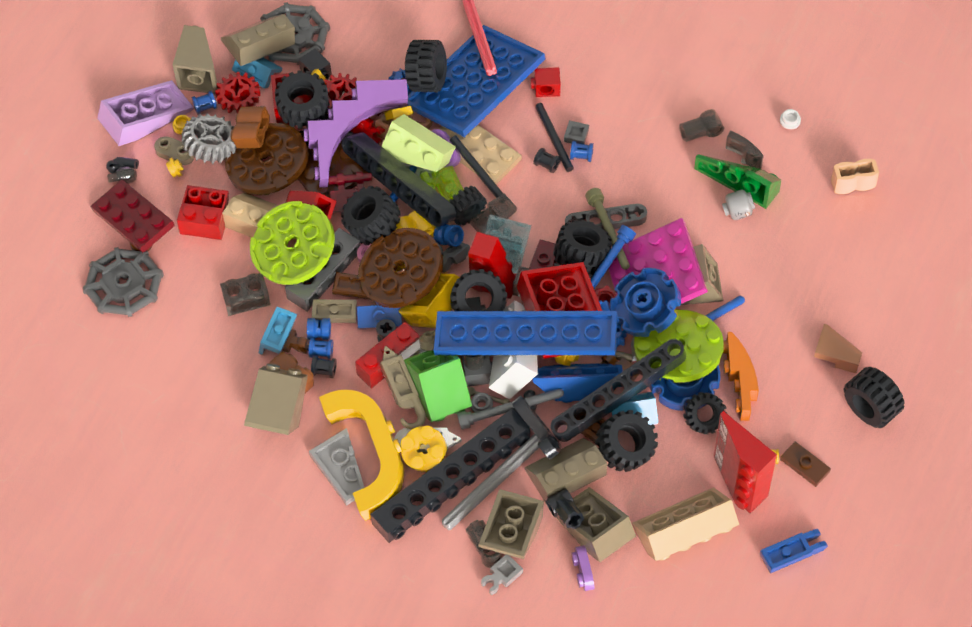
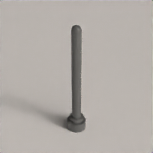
(468, 418)

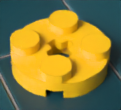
(411, 444)

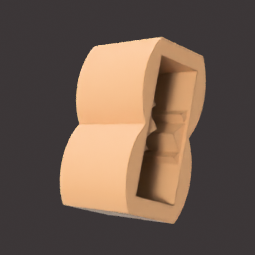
(854, 176)

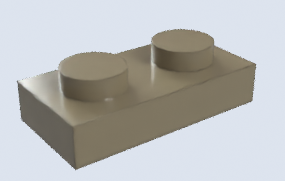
(337, 310)

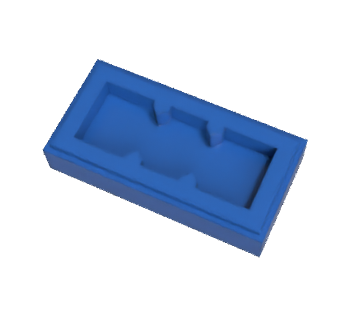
(370, 315)

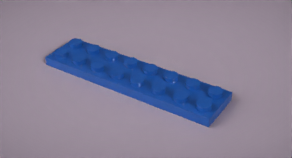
(525, 333)

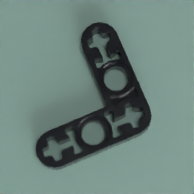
(547, 441)

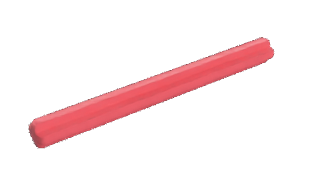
(480, 37)

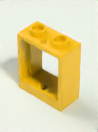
(424, 312)

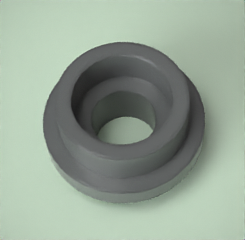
(481, 397)

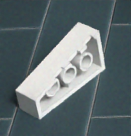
(512, 372)

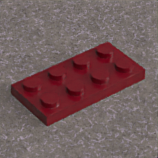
(132, 216)

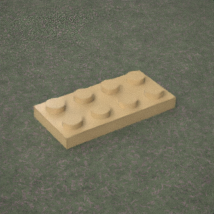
(489, 152)

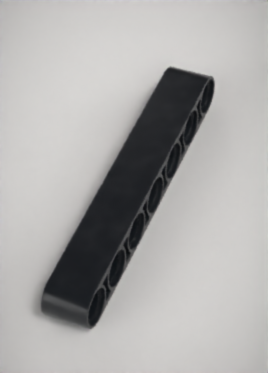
(399, 179)
(613, 400)

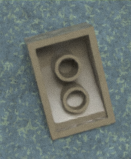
(512, 524)
(603, 527)

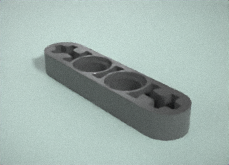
(621, 210)

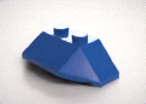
(575, 380)

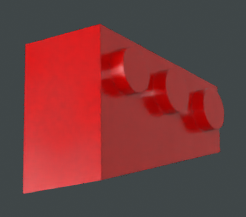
(490, 255)

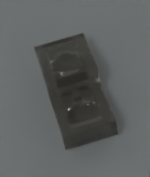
(750, 153)
(500, 207)

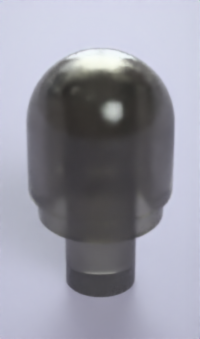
(126, 173)

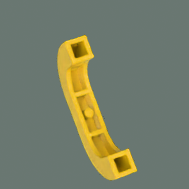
(354, 404)

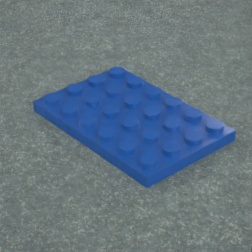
(468, 90)

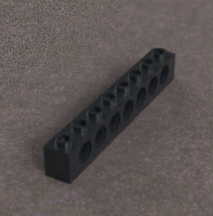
(437, 477)

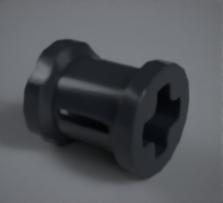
(547, 160)
(384, 328)
(323, 366)

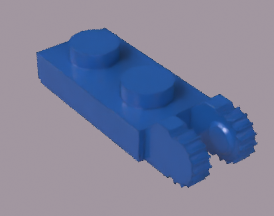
(791, 550)

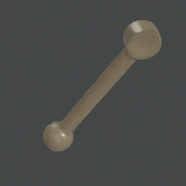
(472, 392)

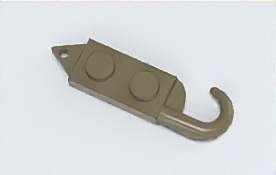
(402, 386)

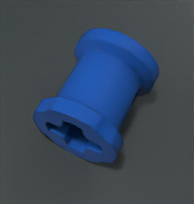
(204, 102)
(581, 151)
(321, 348)

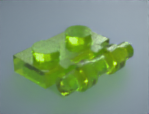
(445, 180)

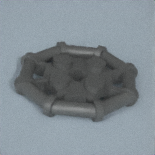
(304, 31)
(123, 292)

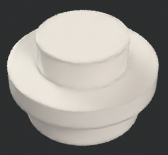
(790, 119)

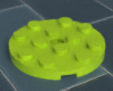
(310, 253)
(701, 342)

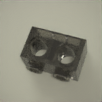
(246, 298)

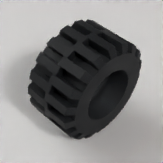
(425, 65)
(298, 85)
(370, 214)
(582, 243)
(483, 279)
(874, 397)
(640, 431)

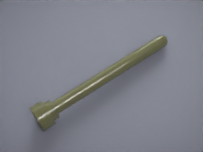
(595, 199)

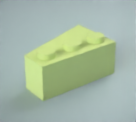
(417, 145)

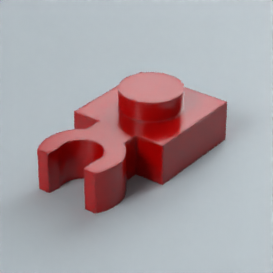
(366, 127)

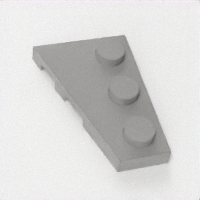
(339, 465)

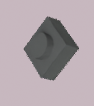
(576, 132)

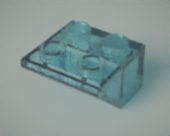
(512, 236)

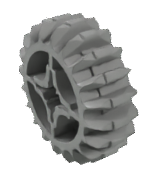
(209, 143)

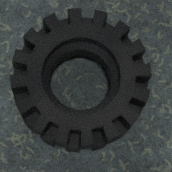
(468, 204)
(693, 406)

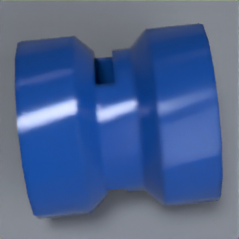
(449, 235)
(319, 328)

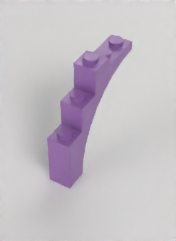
(367, 99)

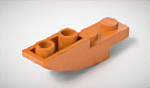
(742, 373)

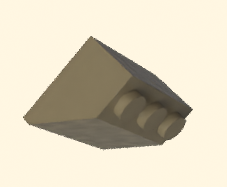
(260, 39)
(570, 469)

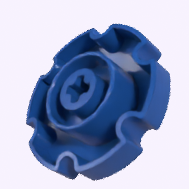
(646, 302)
(676, 394)

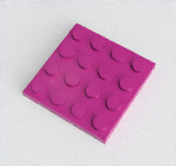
(668, 250)

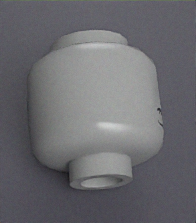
(738, 204)

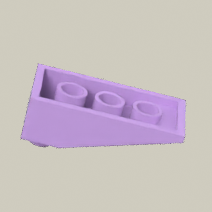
(142, 111)

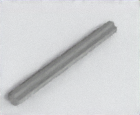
(491, 483)

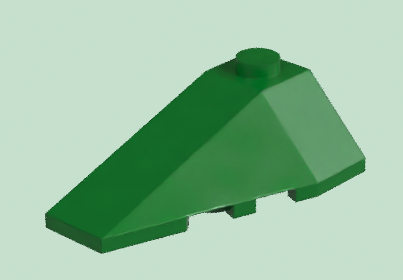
(737, 177)

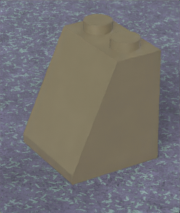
(193, 62)
(711, 277)
(277, 399)

